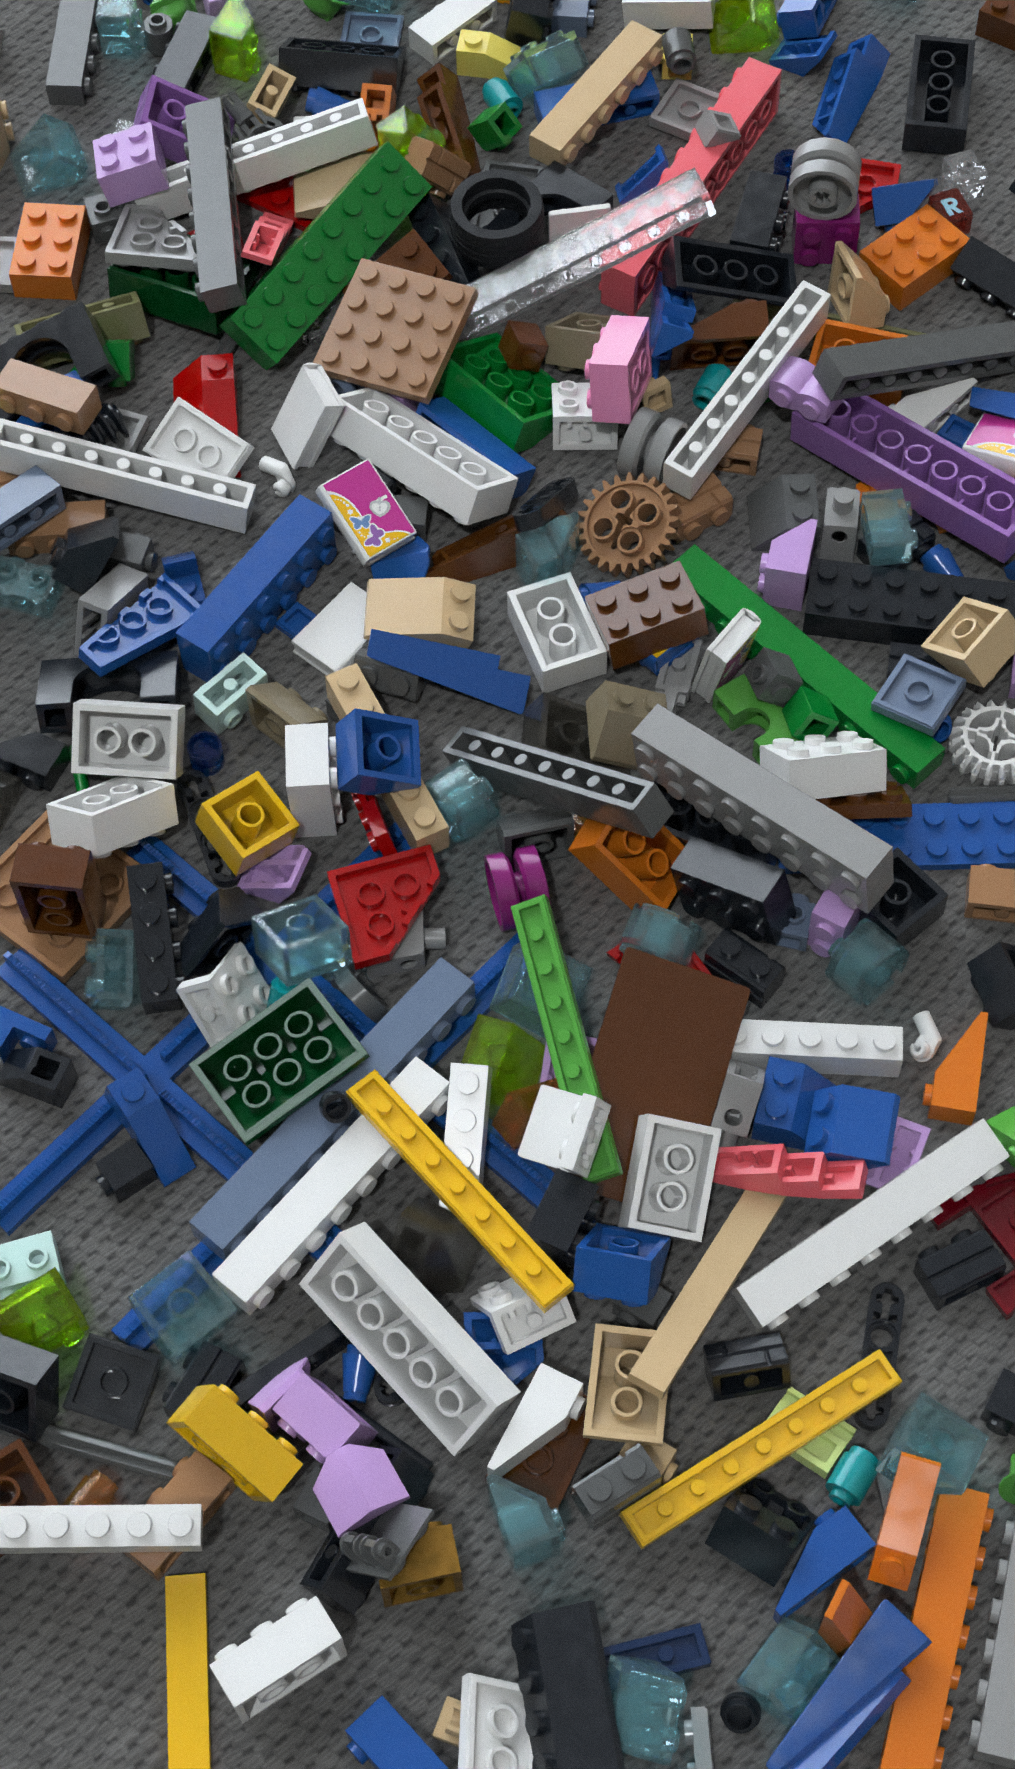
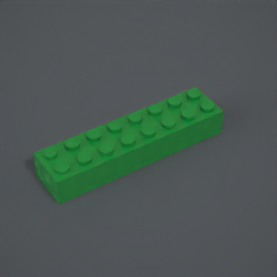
(326, 256)

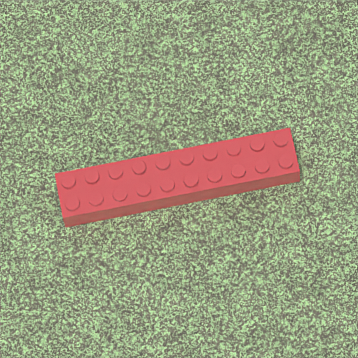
(753, 103)

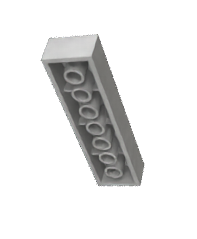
(763, 809)

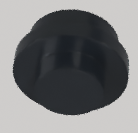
(740, 1712)

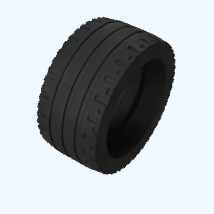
(493, 191)

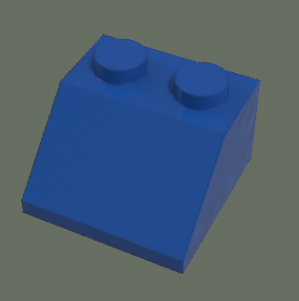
(377, 753)
(786, 1102)
(853, 1124)
(620, 1264)

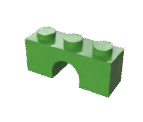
(739, 706)

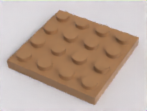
(395, 330)
(57, 953)

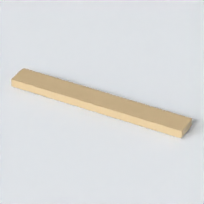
(704, 1292)

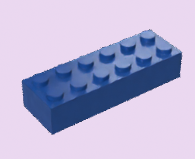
(258, 589)

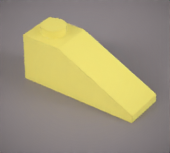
(483, 54)

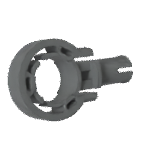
(246, 119)
(359, 991)

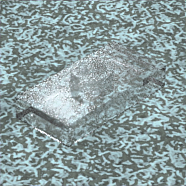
(316, 332)

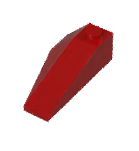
(212, 389)

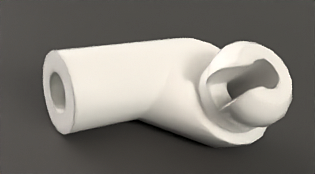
(285, 480)
(928, 1040)

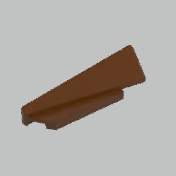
(445, 110)
(479, 553)

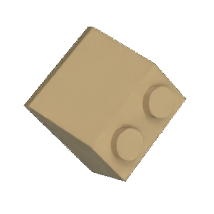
(856, 290)
(973, 641)

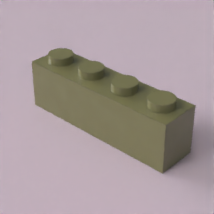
(116, 318)

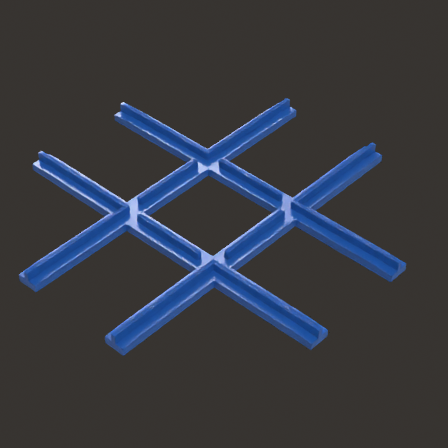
(185, 1044)

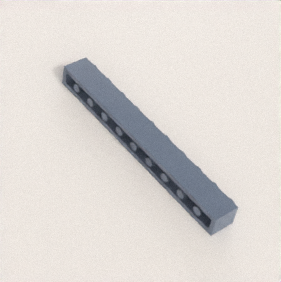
(305, 1136)

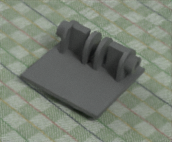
(388, 1543)

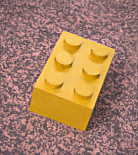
(236, 1441)

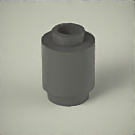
(158, 31)
(679, 50)

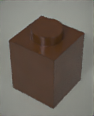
(523, 346)

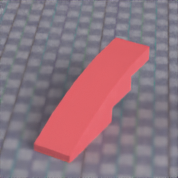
(267, 238)
(781, 1173)

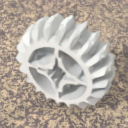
(973, 736)

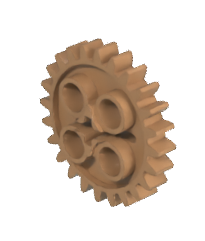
(629, 524)

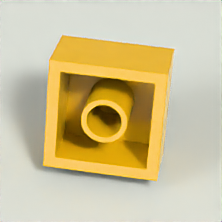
(246, 823)

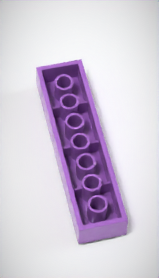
(935, 475)

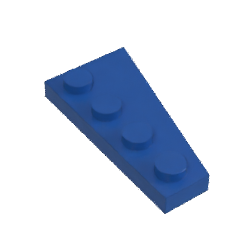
(139, 628)

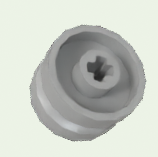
(824, 178)
(649, 443)

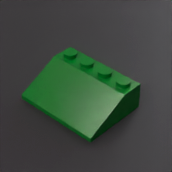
(501, 399)

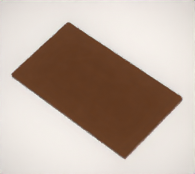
(663, 1047)

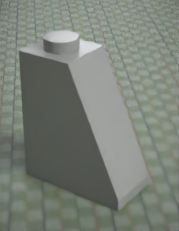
(106, 599)

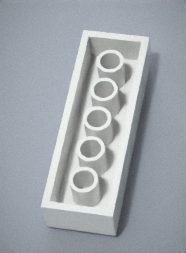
(423, 457)
(409, 1338)

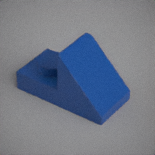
(184, 571)
(27, 1032)

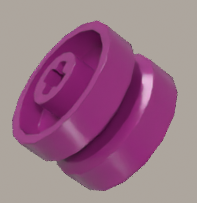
(511, 887)

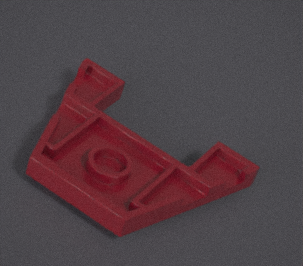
(995, 1210)

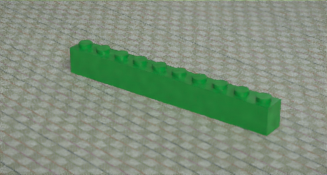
(909, 751)

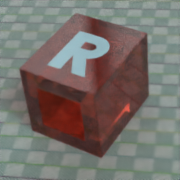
(953, 208)

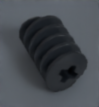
(105, 425)

